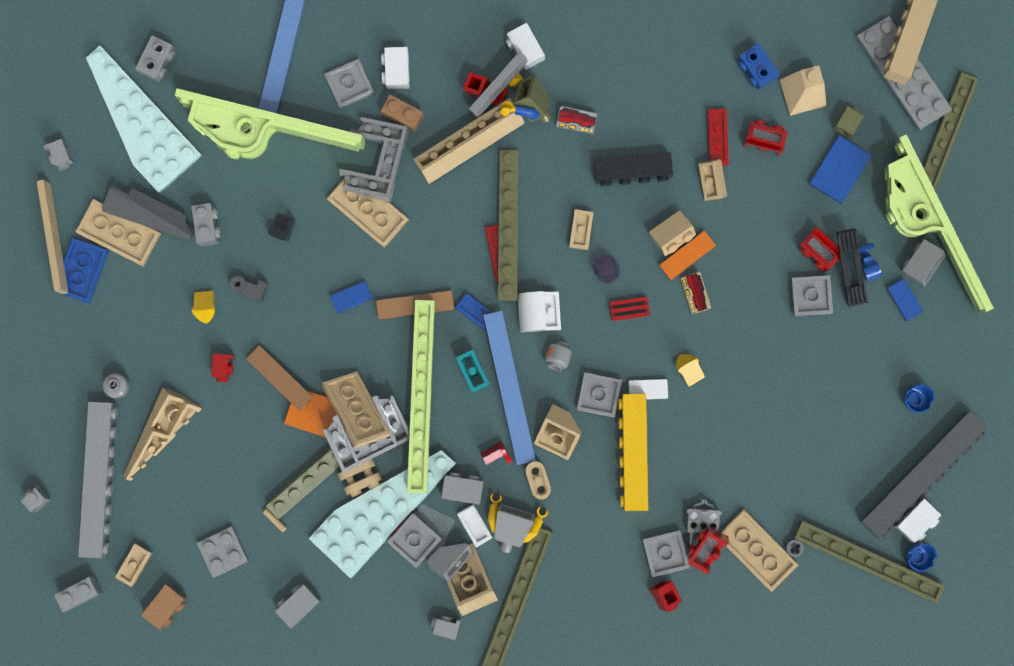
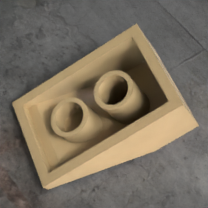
(471, 585)

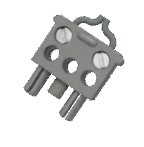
(700, 516)

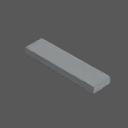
(498, 84)

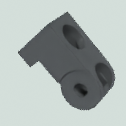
(249, 290)

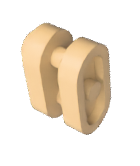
(355, 487)

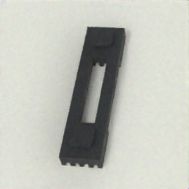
(854, 293)

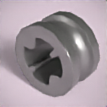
(800, 548)

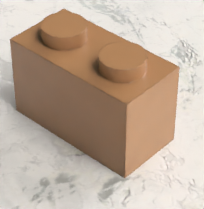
(402, 113)
(164, 607)

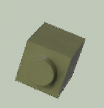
(849, 122)

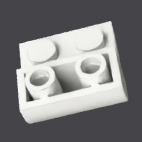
(539, 311)

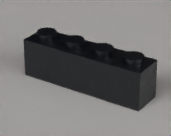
(633, 168)

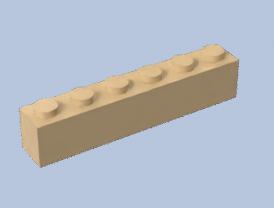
(909, 40)
(466, 142)

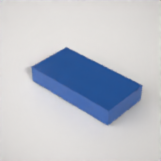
(351, 297)
(904, 300)
(473, 310)

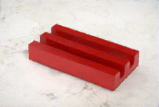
(629, 301)

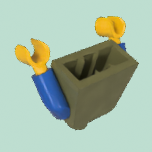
(530, 100)

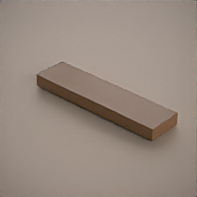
(406, 305)
(279, 378)

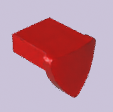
(495, 452)

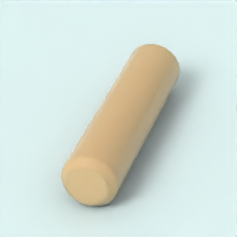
(274, 520)

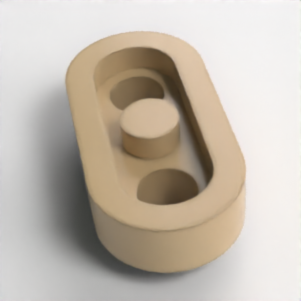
(538, 480)

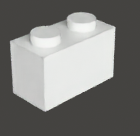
(523, 40)
(396, 68)
(918, 521)

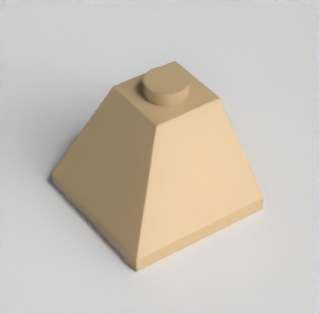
(804, 90)
(558, 433)

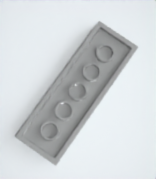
(920, 94)

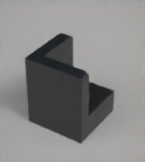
(282, 228)

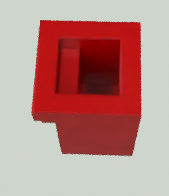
(222, 367)
(672, 596)

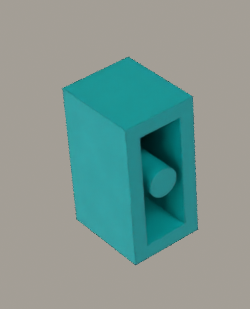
(472, 371)

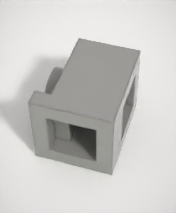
(59, 154)
(35, 499)
(445, 627)

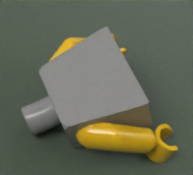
(512, 524)

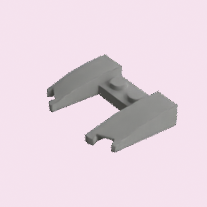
(383, 183)
(344, 452)

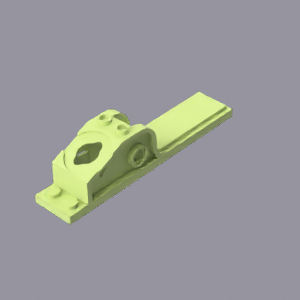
(235, 119)
(918, 194)

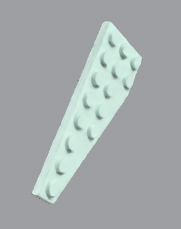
(148, 135)
(365, 523)

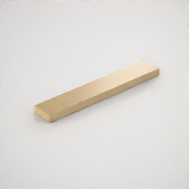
(52, 237)

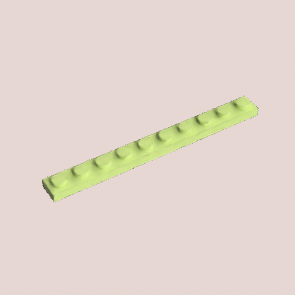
(421, 397)

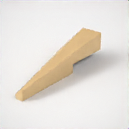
(166, 418)

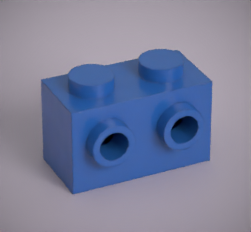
(757, 66)

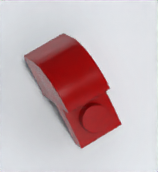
(477, 84)

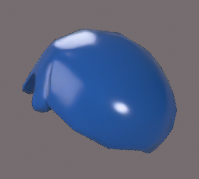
(919, 398)
(921, 556)

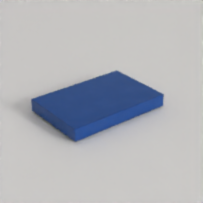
(840, 169)
(83, 268)

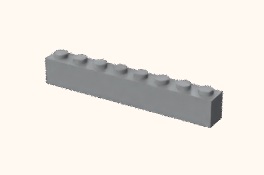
(97, 480)

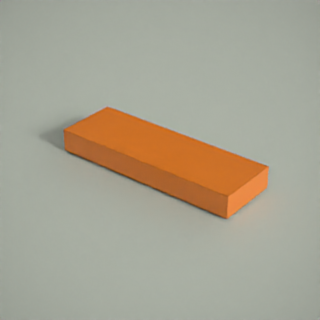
(687, 255)

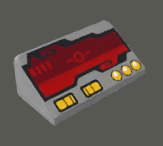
(576, 120)

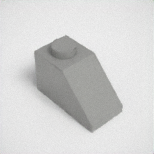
(449, 560)

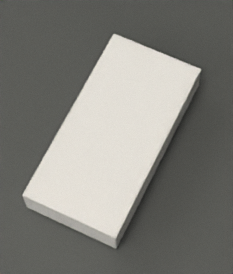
(652, 388)
(474, 525)

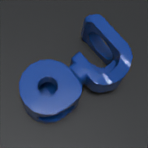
(869, 267)

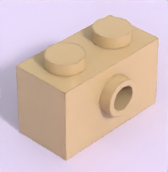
(672, 233)

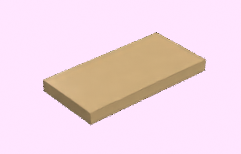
(372, 215)
(118, 234)
(355, 409)
(758, 551)

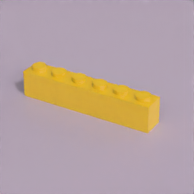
(634, 452)

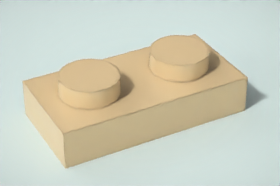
(581, 230)
(133, 565)

